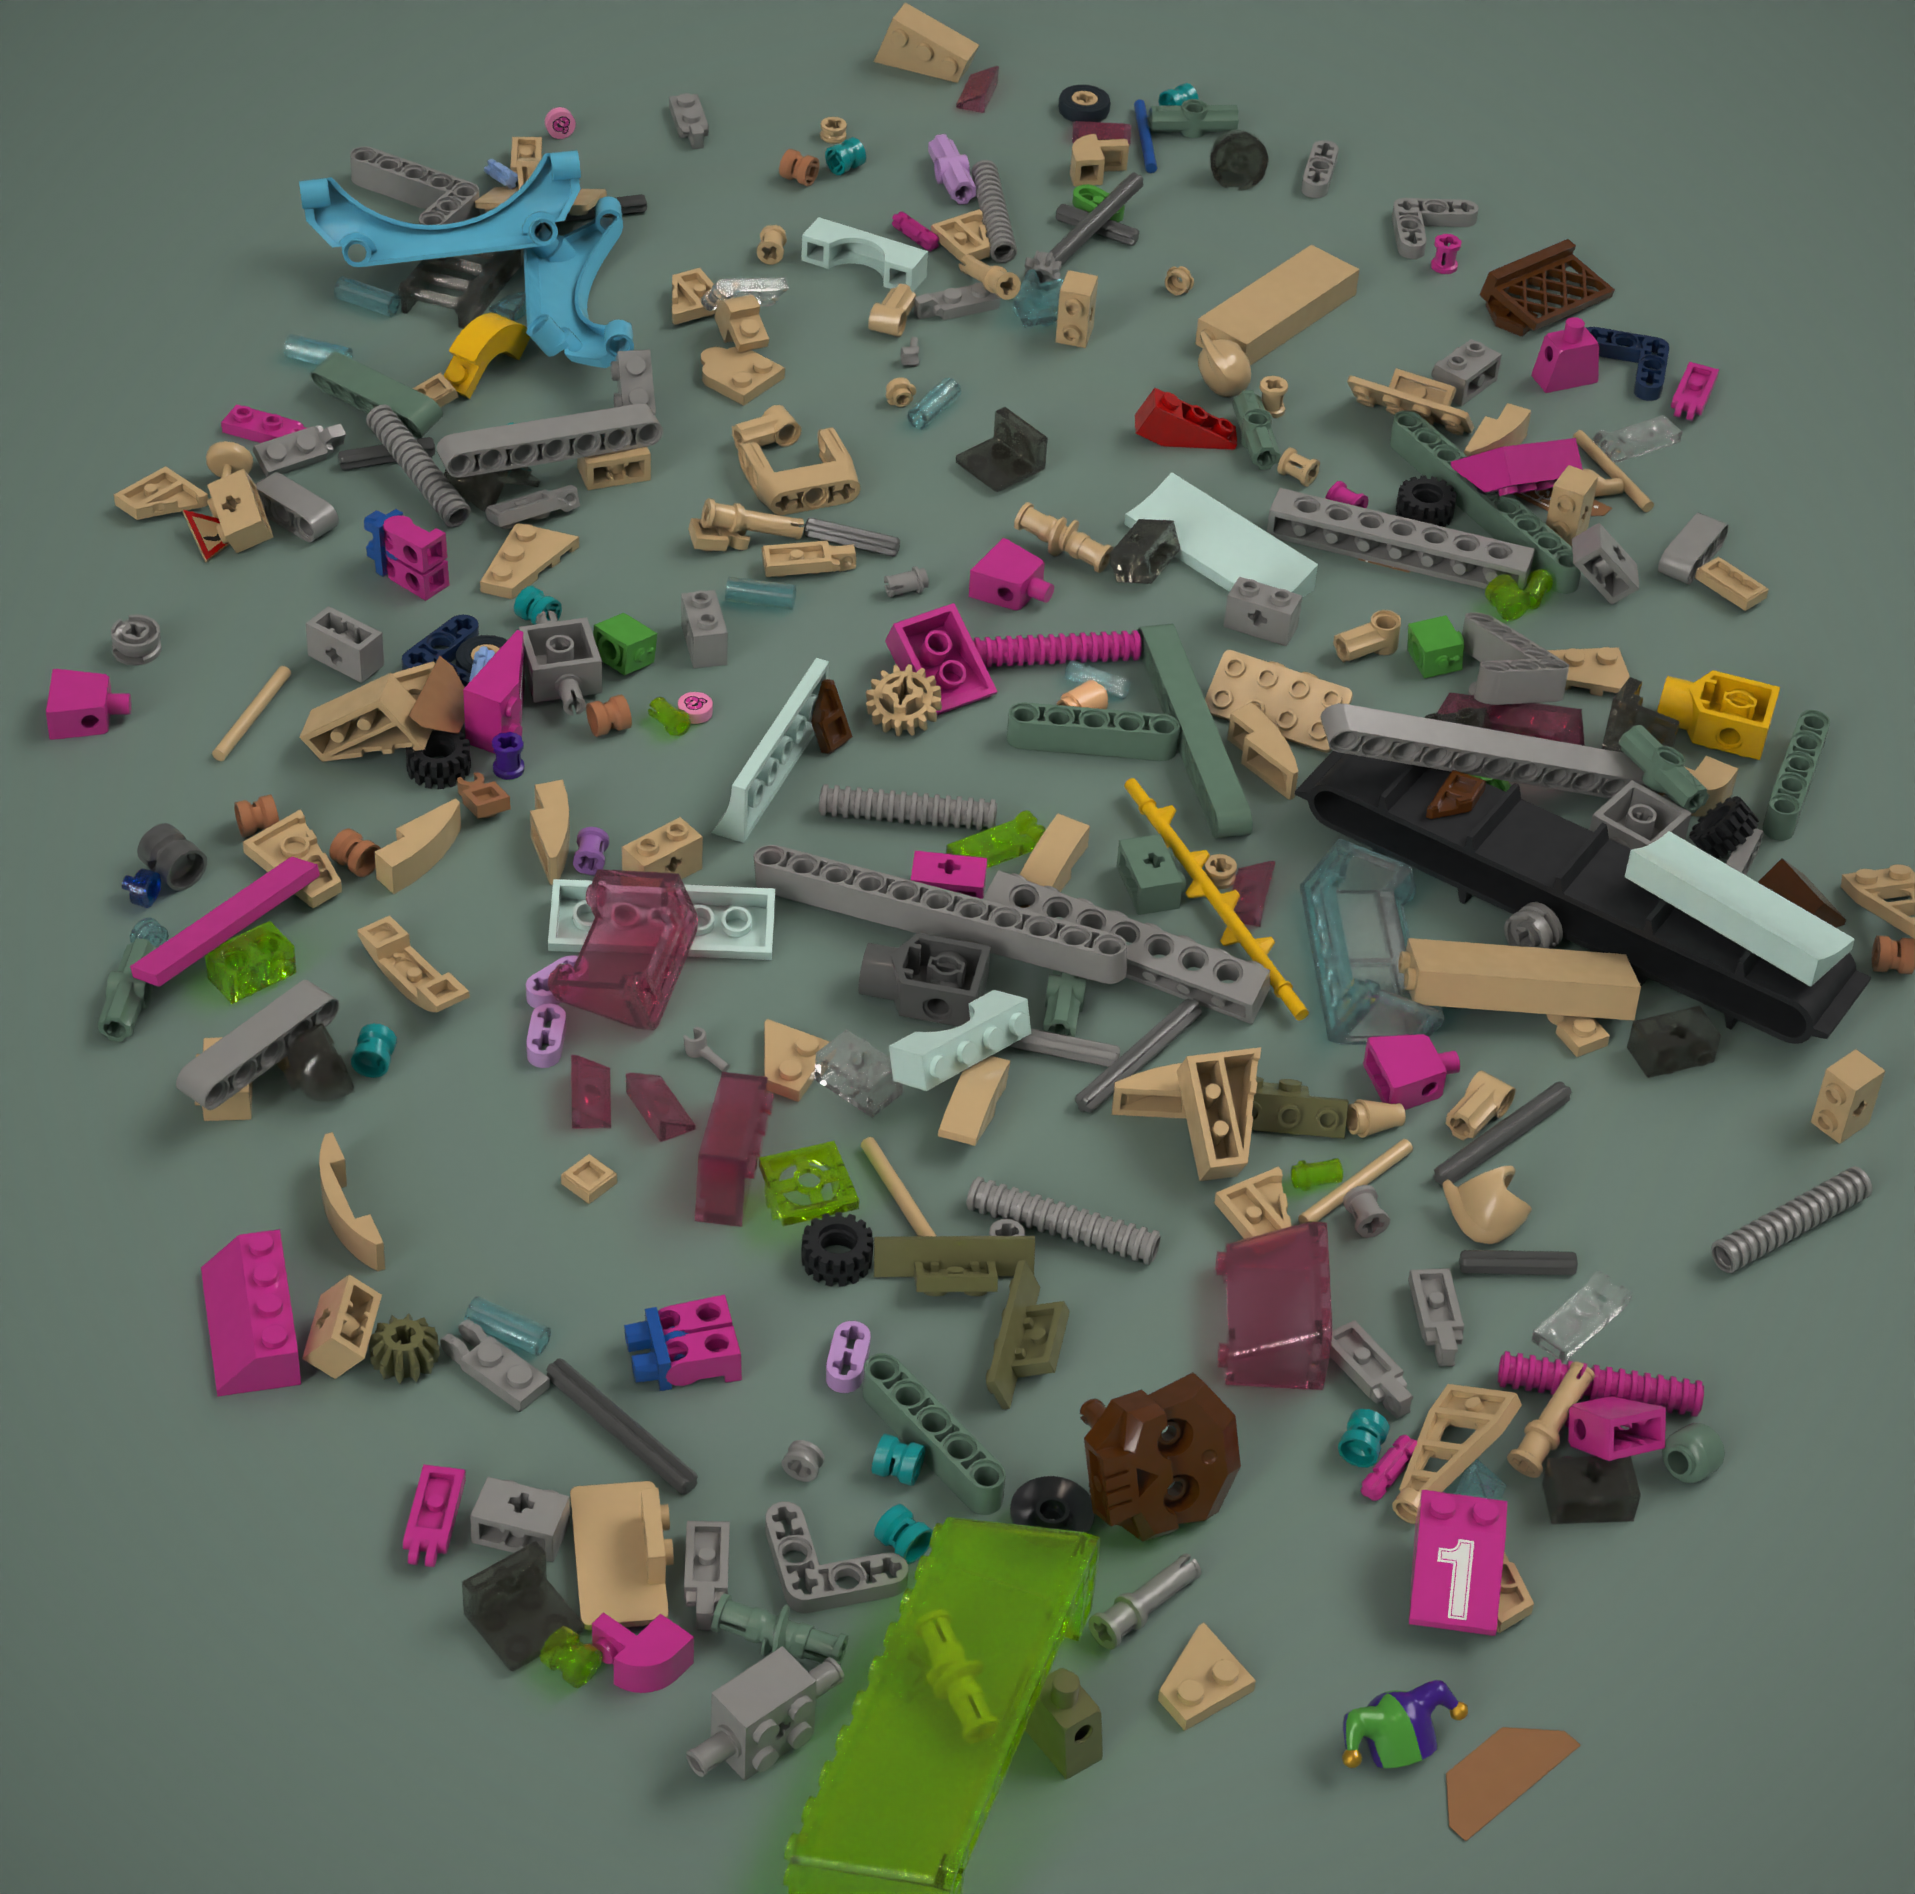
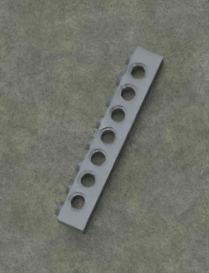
(1396, 540)
(1169, 974)

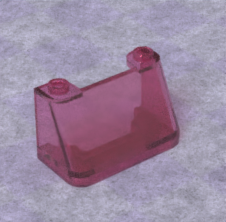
(632, 948)
(1277, 1308)

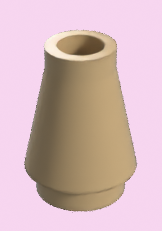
(1372, 1117)

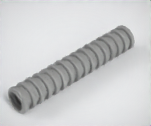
(994, 211)
(418, 465)
(907, 807)
(1791, 1219)
(1063, 1220)

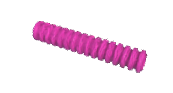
(1059, 648)
(1607, 1383)

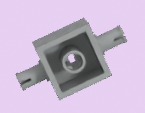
(561, 661)
(1640, 817)
(763, 1714)

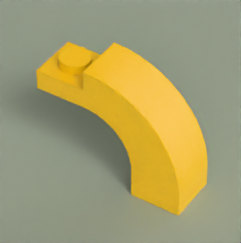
(478, 345)

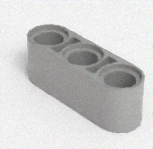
(296, 507)
(1693, 548)

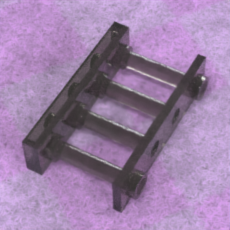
(477, 293)

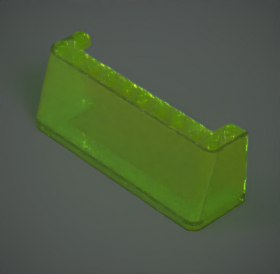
(943, 1710)

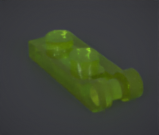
(1001, 841)

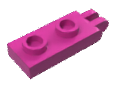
(1694, 390)
(258, 425)
(433, 1513)

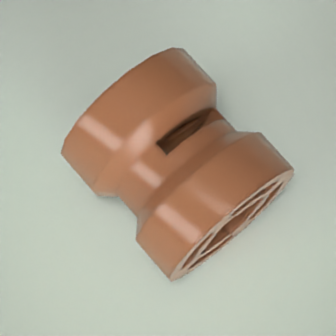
(798, 167)
(611, 714)
(256, 815)
(351, 850)
(1893, 954)

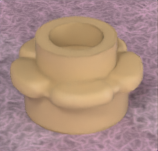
(1173, 283)
(900, 392)

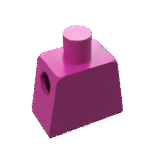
(1567, 358)
(1009, 577)
(82, 704)
(1408, 1068)
(1597, 1429)

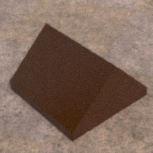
(1798, 889)

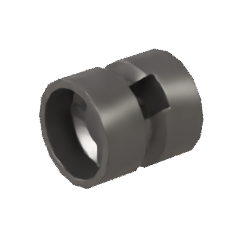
(172, 856)

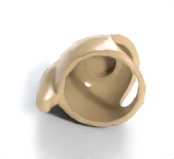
(1224, 366)
(1486, 1207)

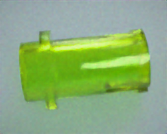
(1538, 583)
(674, 720)
(1316, 1173)

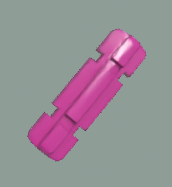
(915, 231)
(1388, 1468)

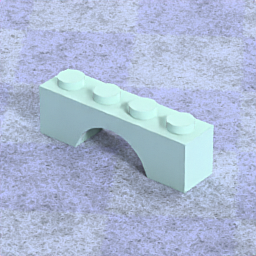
(836, 244)
(934, 1057)

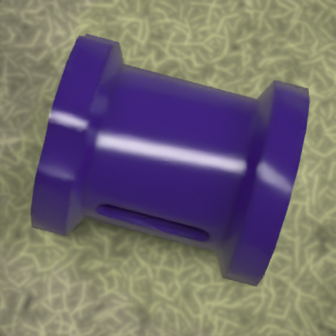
(508, 759)

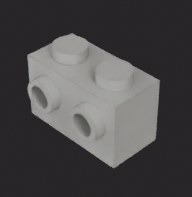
(1468, 370)
(633, 378)

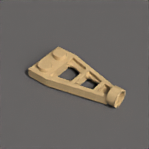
(1872, 886)
(1457, 1406)

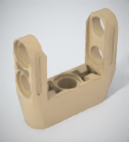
(804, 487)

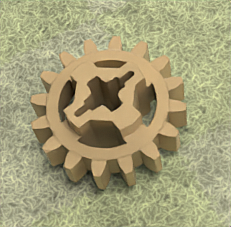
(903, 700)

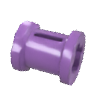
(589, 856)

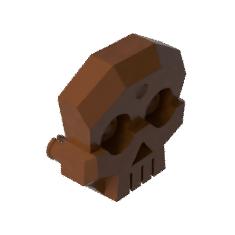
(1136, 1463)

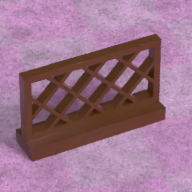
(1534, 271)

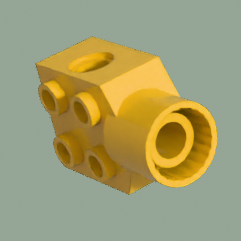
(1722, 711)

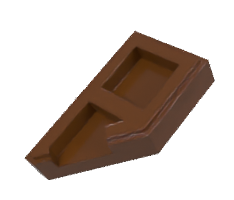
(1506, 319)
(830, 719)
(1456, 795)

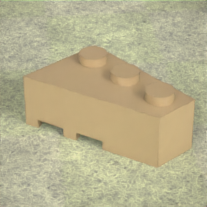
(925, 46)
(365, 721)
(1218, 1109)

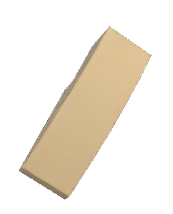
(1505, 431)
(1264, 749)
(551, 827)
(418, 846)
(1056, 853)
(1150, 1094)
(974, 1100)

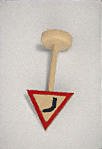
(222, 459)

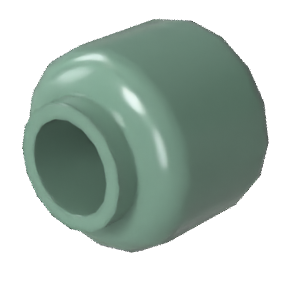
(1693, 1453)

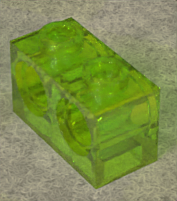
(251, 962)

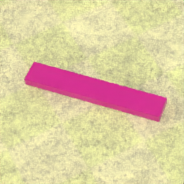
(224, 921)

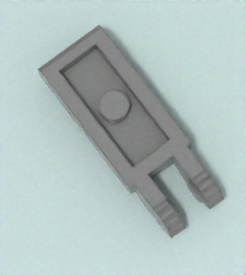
(495, 1366)

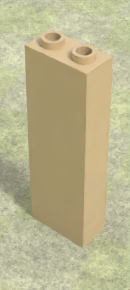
(1281, 303)
(1520, 979)

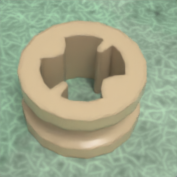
(833, 130)
(1222, 863)

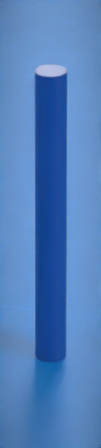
(1145, 136)

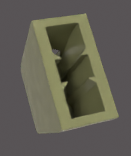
(1067, 1724)

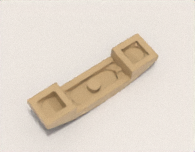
(407, 969)
(356, 1234)

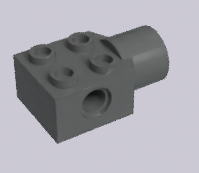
(927, 977)

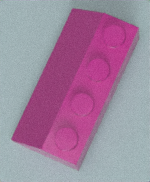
(1520, 466)
(250, 1315)

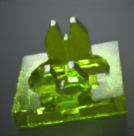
(821, 1154)

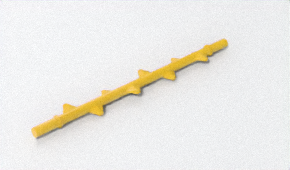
(1223, 903)

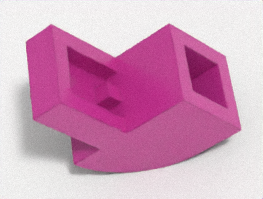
(644, 1660)

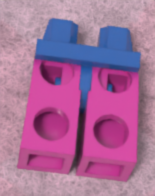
(408, 553)
(685, 1344)

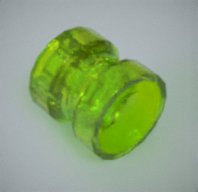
(1507, 597)
(570, 1656)

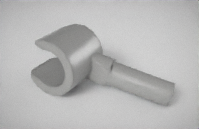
(909, 354)
(698, 1048)

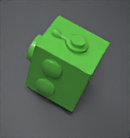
(625, 643)
(1435, 646)

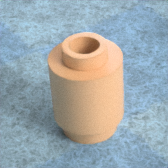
(1086, 695)

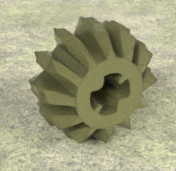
(404, 1348)

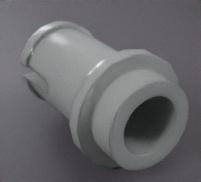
(906, 582)

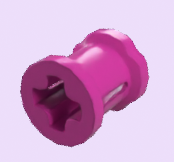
(1446, 254)
(1340, 493)

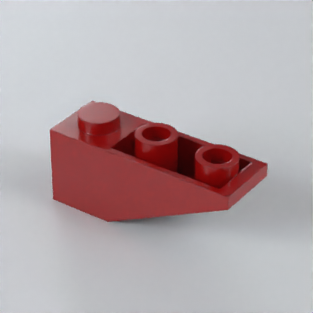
(1178, 424)

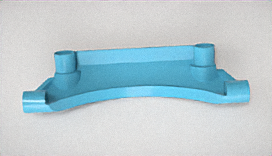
(509, 226)
(559, 289)

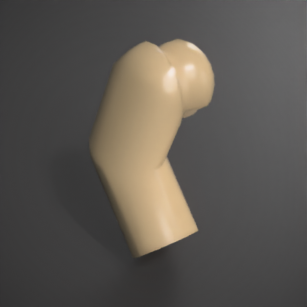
(1607, 486)

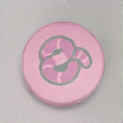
(560, 123)
(697, 705)

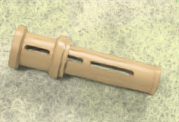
(994, 278)
(737, 518)
(1543, 1433)

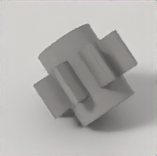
(1044, 265)

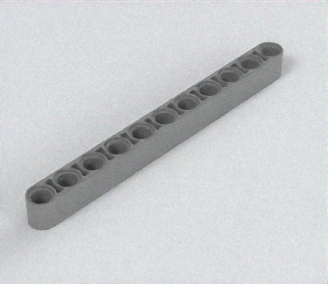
(1477, 751)
(942, 913)

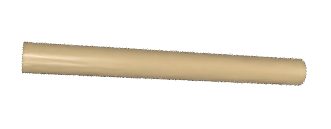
(1613, 470)
(251, 713)
(1363, 1177)
(896, 1187)

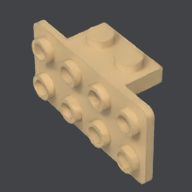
(525, 166)
(1415, 394)
(1284, 695)
(621, 1552)

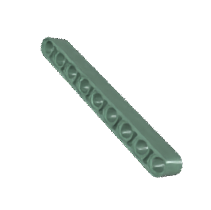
(1500, 516)
(1199, 738)

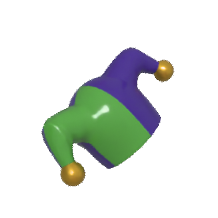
(1398, 1725)

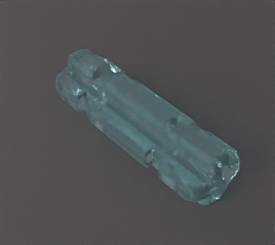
(1118, 687)

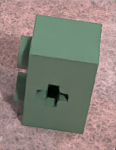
(1150, 874)

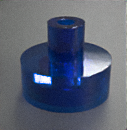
(143, 887)

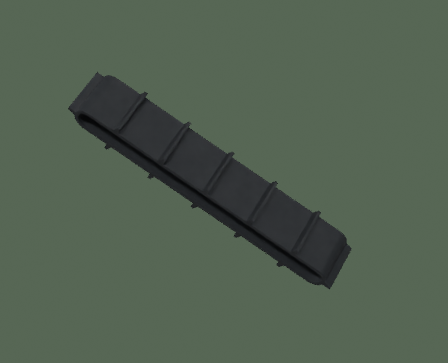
(1526, 854)

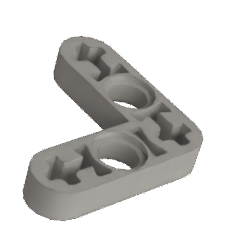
(1419, 212)
(822, 1578)

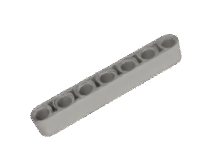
(549, 440)

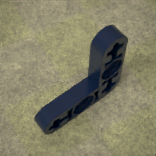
(1637, 351)
(450, 634)

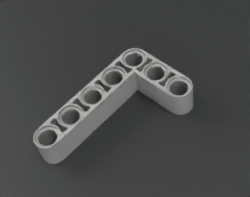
(440, 194)
(1511, 665)

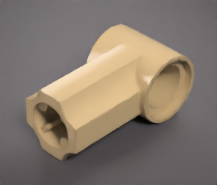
(892, 313)
(772, 427)
(1377, 636)
(1482, 1101)

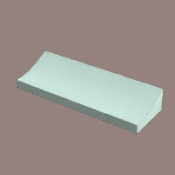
(1223, 542)
(773, 758)
(1738, 907)
(730, 920)

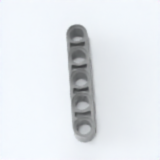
(255, 1045)

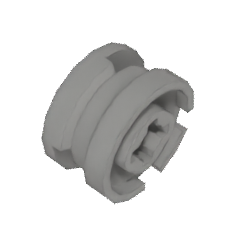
(136, 640)
(1534, 927)

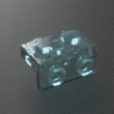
(1037, 301)

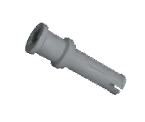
(1132, 1609)

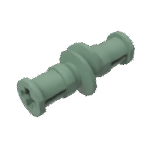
(777, 1631)

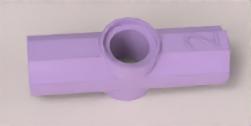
(952, 169)

